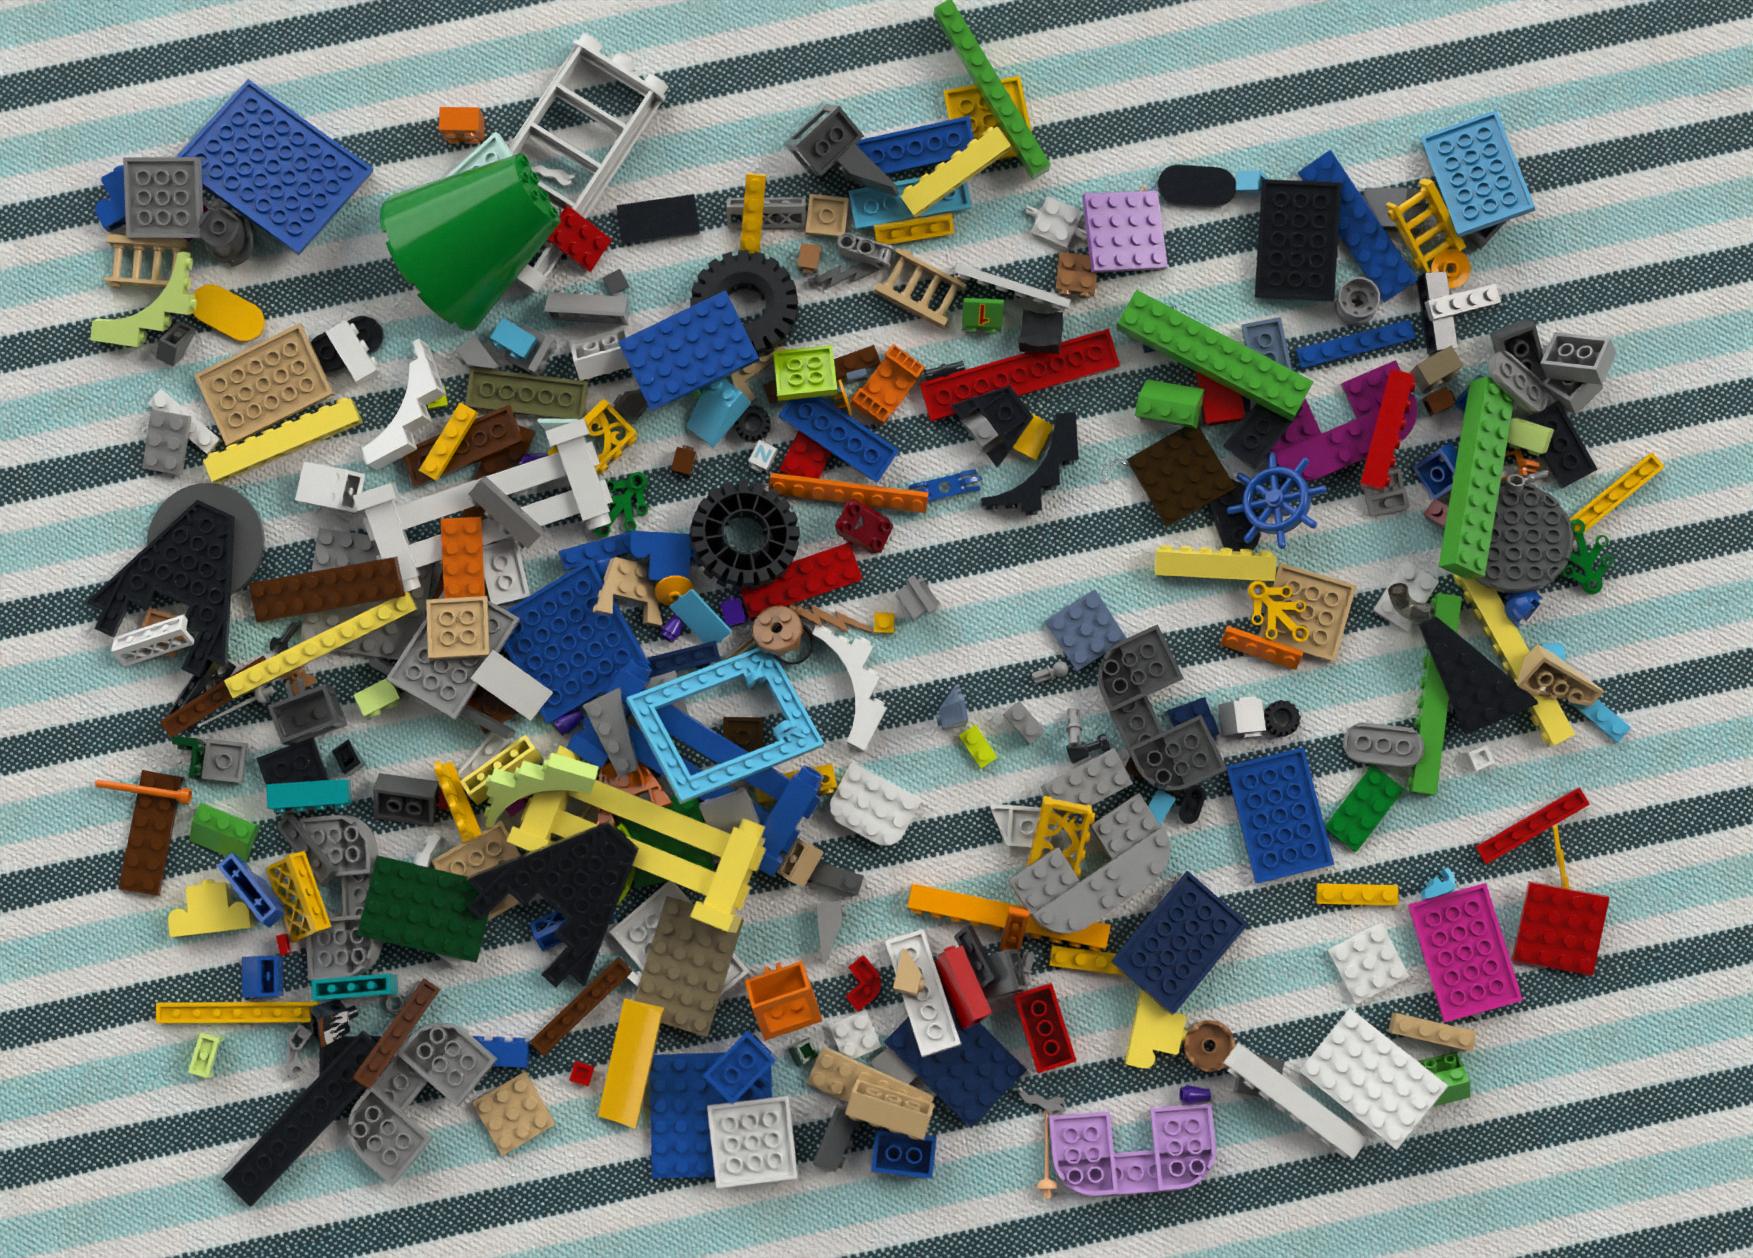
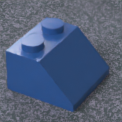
(1438, 470)

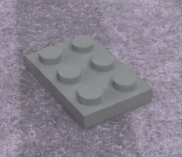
(166, 442)

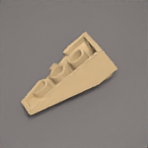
(1551, 676)

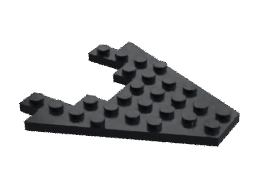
(187, 564)
(578, 878)

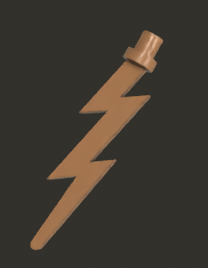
(838, 622)

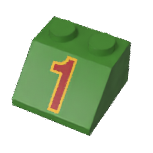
(982, 315)

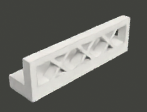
(149, 637)

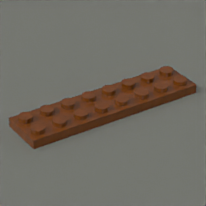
(327, 589)

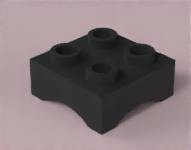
(1041, 332)

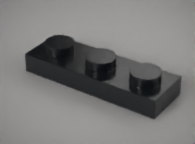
(977, 956)

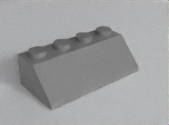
(587, 308)
(506, 512)

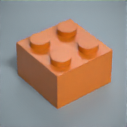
(461, 124)

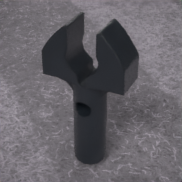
(285, 638)

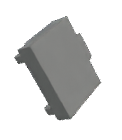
(728, 810)

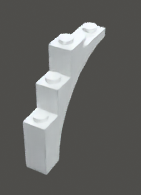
(854, 657)

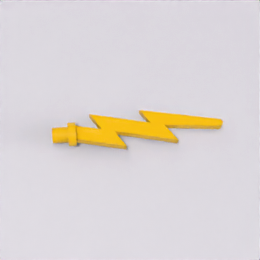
(1560, 858)

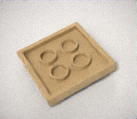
(457, 628)
(513, 1113)

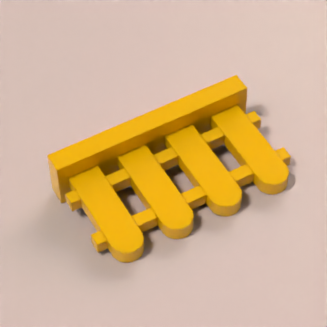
(457, 801)

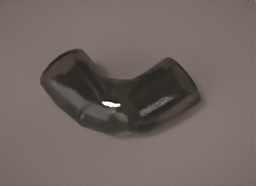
(1408, 607)

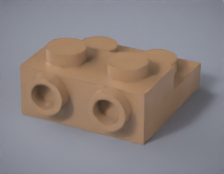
(1075, 275)

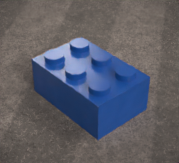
(903, 1155)

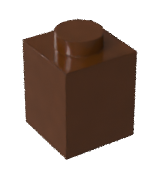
(1439, 401)
(684, 461)

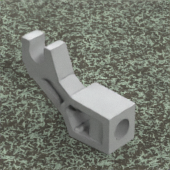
(293, 1050)

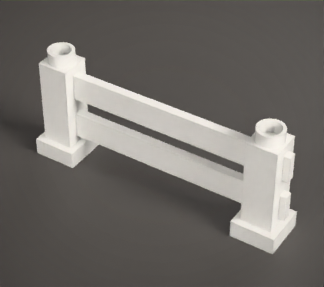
(575, 459)

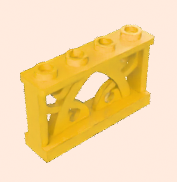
(598, 417)
(1048, 817)

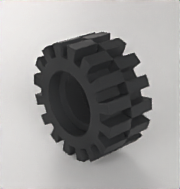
(761, 432)
(1292, 712)

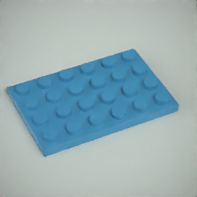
(1477, 173)

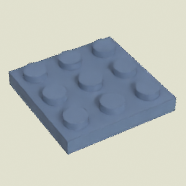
(1085, 630)

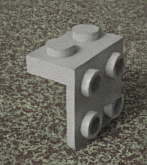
(537, 360)

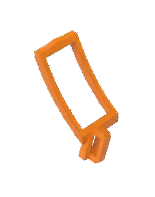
(1522, 462)

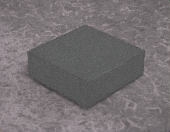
(616, 282)

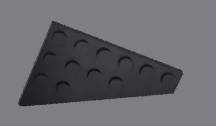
(1472, 682)

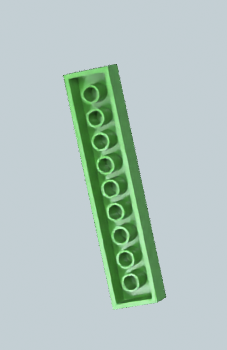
(1214, 355)
(1476, 480)

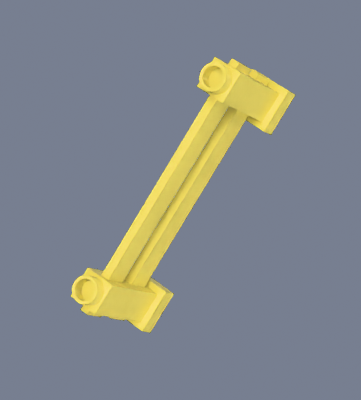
(724, 889)

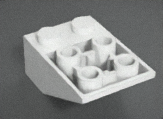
(329, 487)

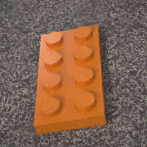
(462, 557)

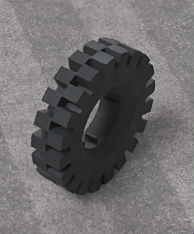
(762, 276)
(738, 567)

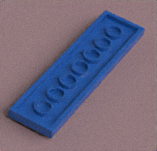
(1363, 231)

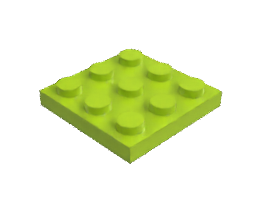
(805, 372)

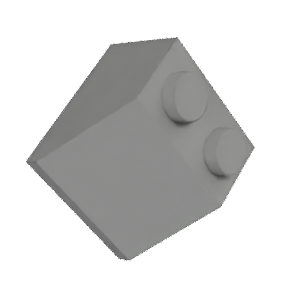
(1572, 394)

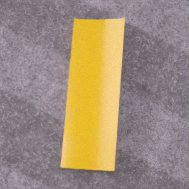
(630, 1062)

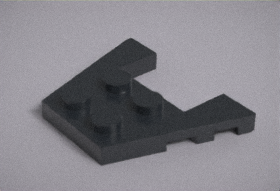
(1004, 413)

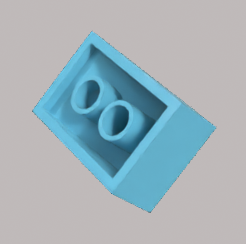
(717, 411)

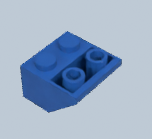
(262, 976)

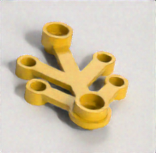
(1275, 610)

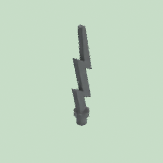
(837, 277)

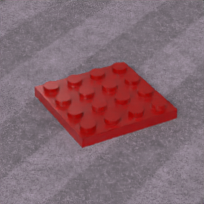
(1560, 928)

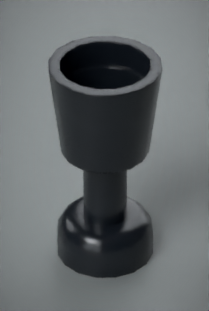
(1080, 753)

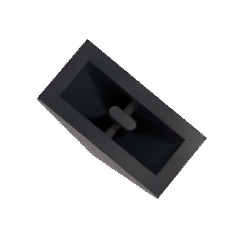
(348, 758)

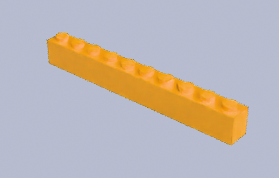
(995, 913)

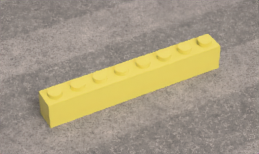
(282, 441)

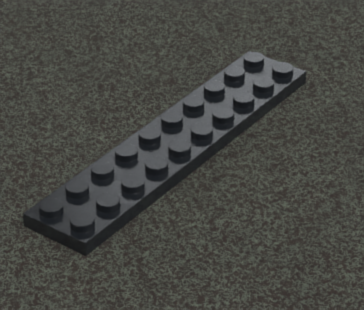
(300, 1124)

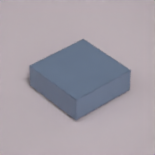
(856, 376)

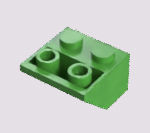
(1451, 1072)

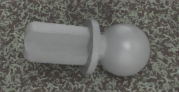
(1059, 669)
(1027, 962)

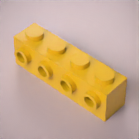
(828, 784)

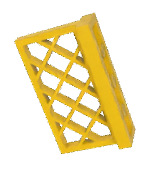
(305, 893)

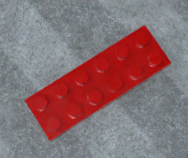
(806, 580)

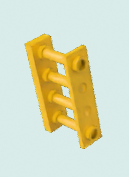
(1436, 208)

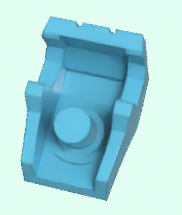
(1437, 888)

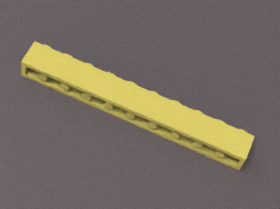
(320, 645)
(1512, 650)

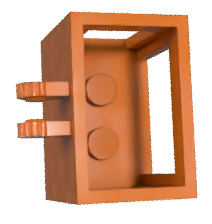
(783, 1000)

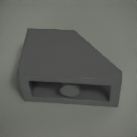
(175, 343)

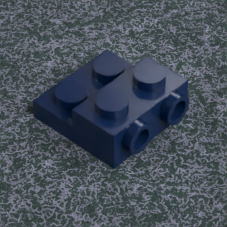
(1191, 710)

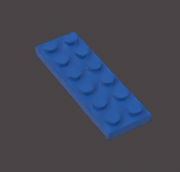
(918, 145)
(840, 435)

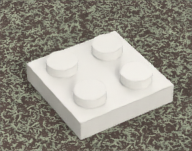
(855, 1035)

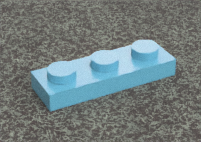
(1604, 719)

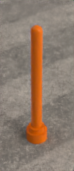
(183, 796)

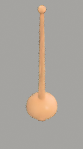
(1046, 1184)

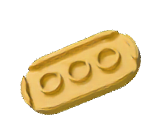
(228, 313)

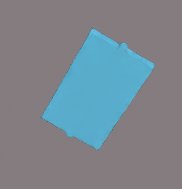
(700, 618)

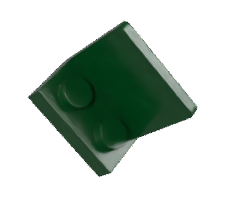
(198, 749)

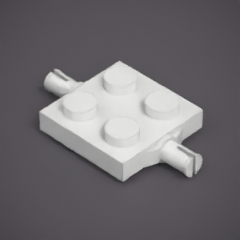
(1056, 222)

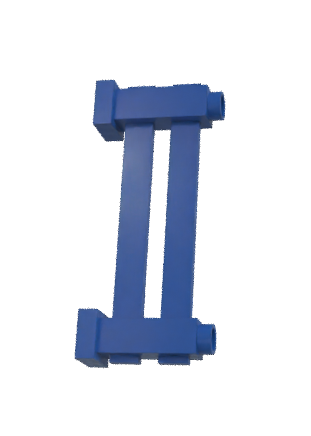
(795, 796)

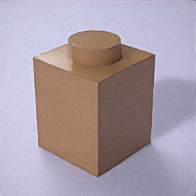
(809, 258)

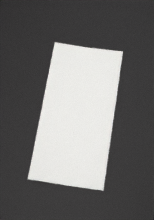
(511, 685)

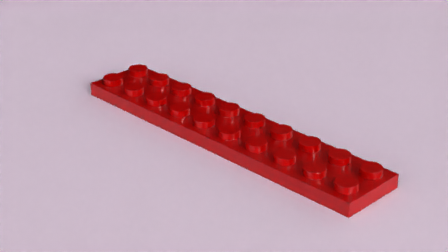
(1023, 372)

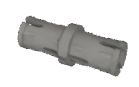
(1074, 728)

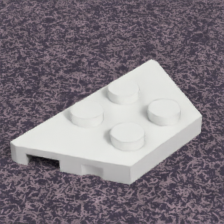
(1017, 824)

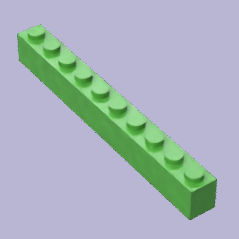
(991, 89)
(1433, 706)

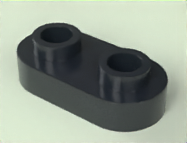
(1191, 804)

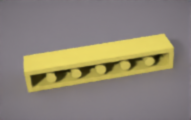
(955, 172)
(1215, 563)

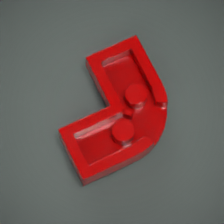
(869, 983)

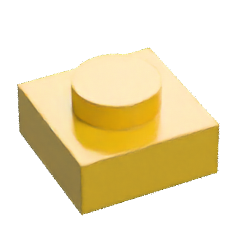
(884, 622)

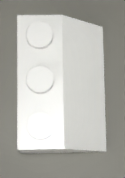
(599, 353)

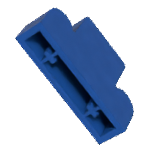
(112, 212)
(666, 552)
(253, 890)

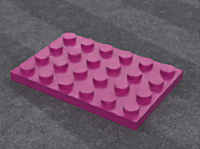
(1464, 952)

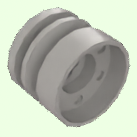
(1361, 291)

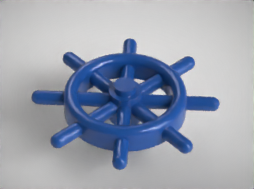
(1276, 500)

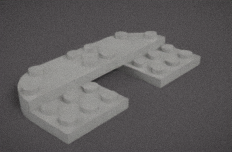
(353, 852)
(1137, 856)
(378, 1122)

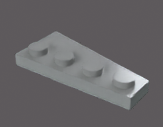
(611, 726)

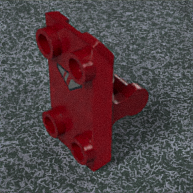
(863, 526)

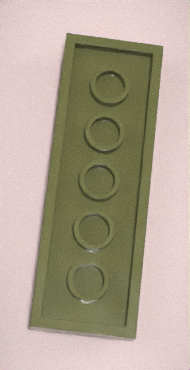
(527, 394)

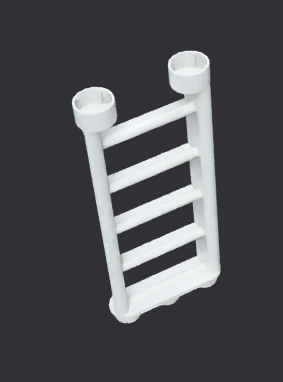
(621, 69)

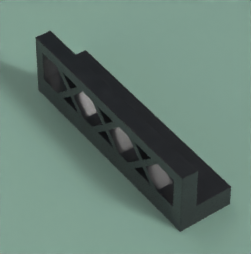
(197, 685)

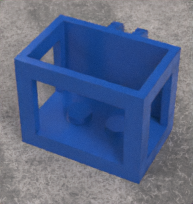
(741, 1068)

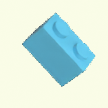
(514, 340)

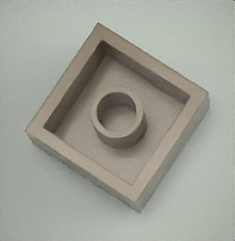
(1435, 369)

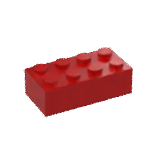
(1044, 1027)

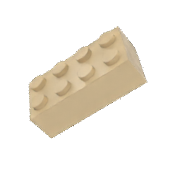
(889, 1109)

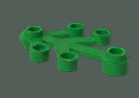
(623, 502)
(1586, 560)

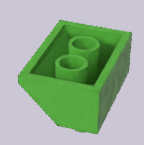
(1170, 403)
(223, 831)

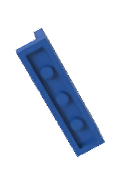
(546, 937)

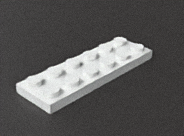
(1004, 284)
(930, 1010)

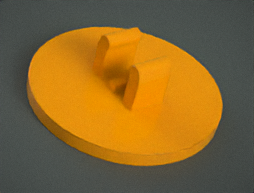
(842, 394)

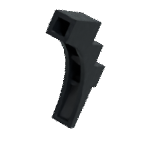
(1028, 494)

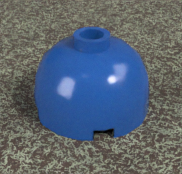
(1521, 606)

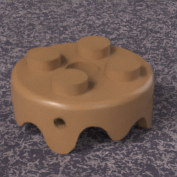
(777, 643)
(1194, 1045)

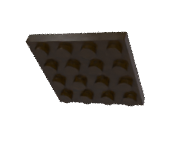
(1180, 474)

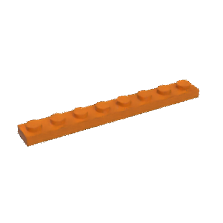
(843, 491)

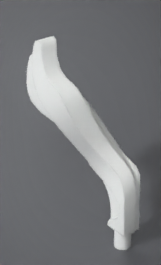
(562, 177)

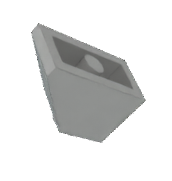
(475, 355)
(980, 429)

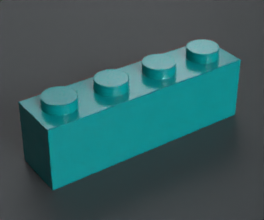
(309, 794)
(354, 987)

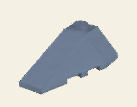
(953, 710)

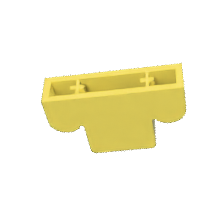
(209, 911)
(1152, 1031)

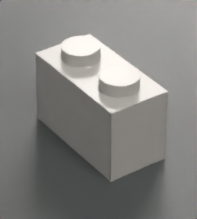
(1024, 722)

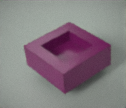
(515, 807)

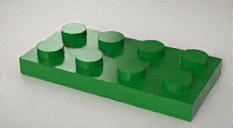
(1363, 808)

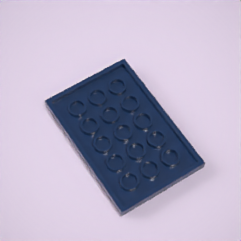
(1179, 942)
(965, 1076)

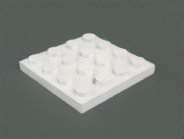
(752, 1141)

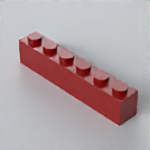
(1387, 430)

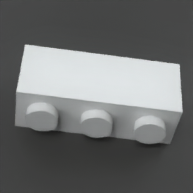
(353, 352)

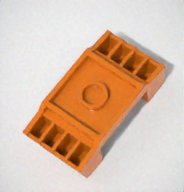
(888, 385)

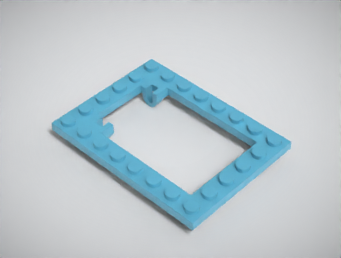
(753, 665)

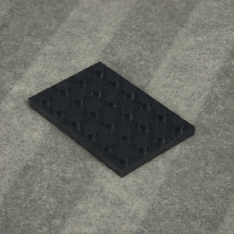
(1298, 240)

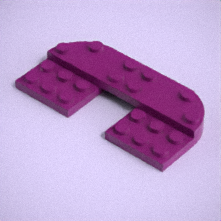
(1347, 442)

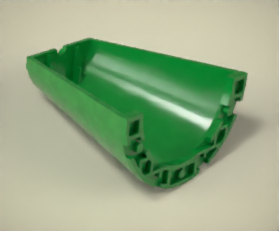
(468, 236)

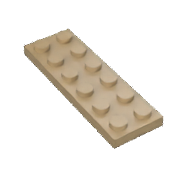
(838, 1073)

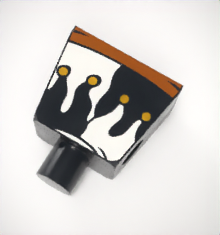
(331, 1021)

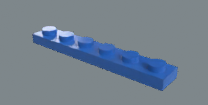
(1355, 344)

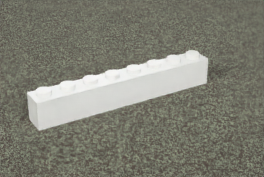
(1294, 1100)

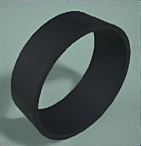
(779, 628)

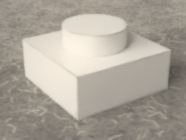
(1480, 758)
(635, 977)

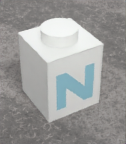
(762, 457)

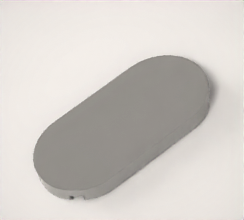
(1518, 381)
(1383, 745)

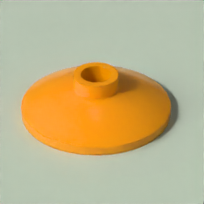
(1459, 264)
(671, 588)

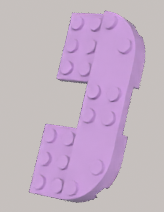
(1089, 1167)

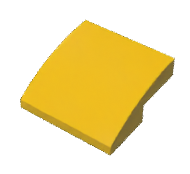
(1033, 438)

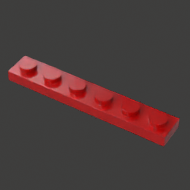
(1532, 825)

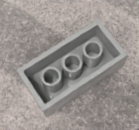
(1089, 781)

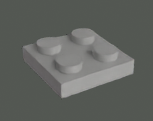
(224, 760)

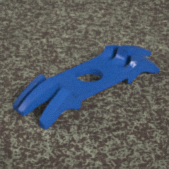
(955, 481)

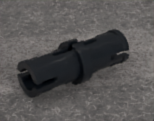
(944, 370)

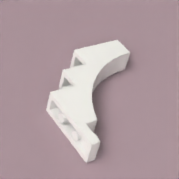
(422, 388)

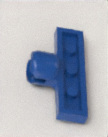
(598, 551)

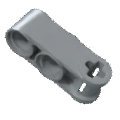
(873, 257)

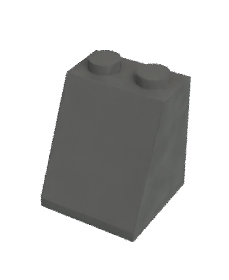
(1010, 973)

